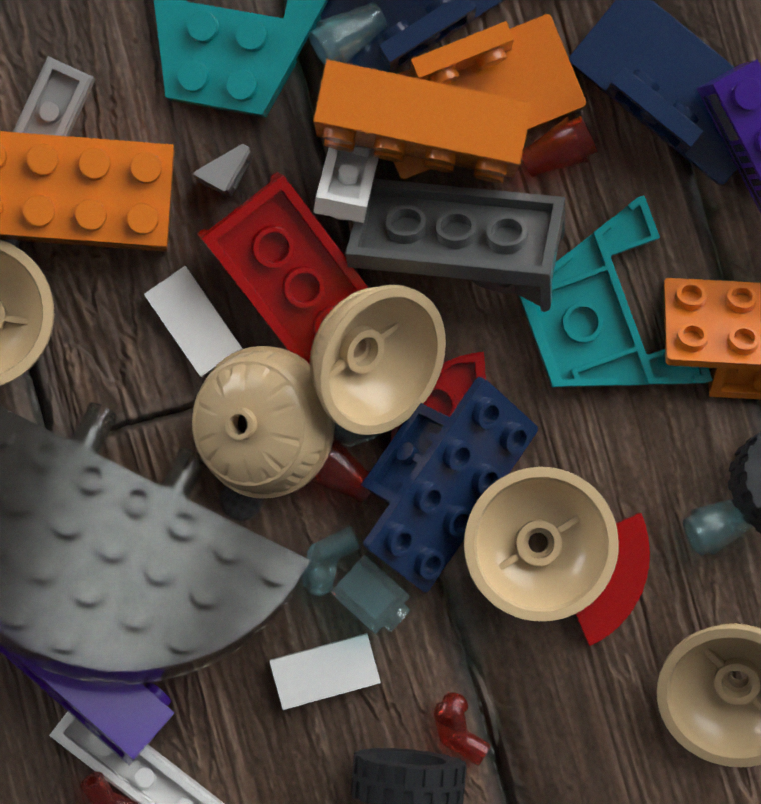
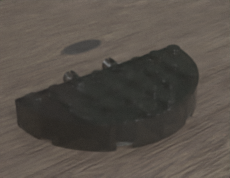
(119, 570)

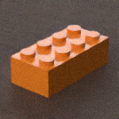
(421, 121)
(85, 191)

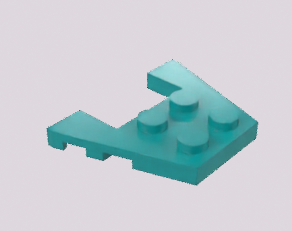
(230, 55)
(589, 328)

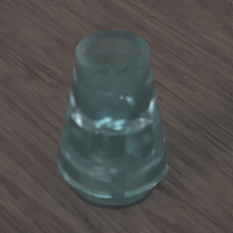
(347, 33)
(714, 527)

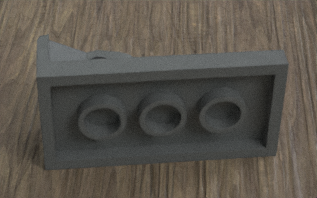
(462, 233)

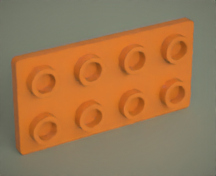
(505, 62)
(716, 328)

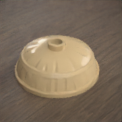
(24, 312)
(377, 358)
(286, 423)
(578, 550)
(705, 704)

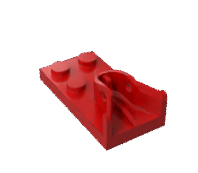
(283, 263)

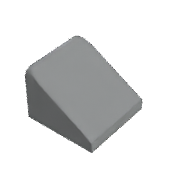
(225, 171)

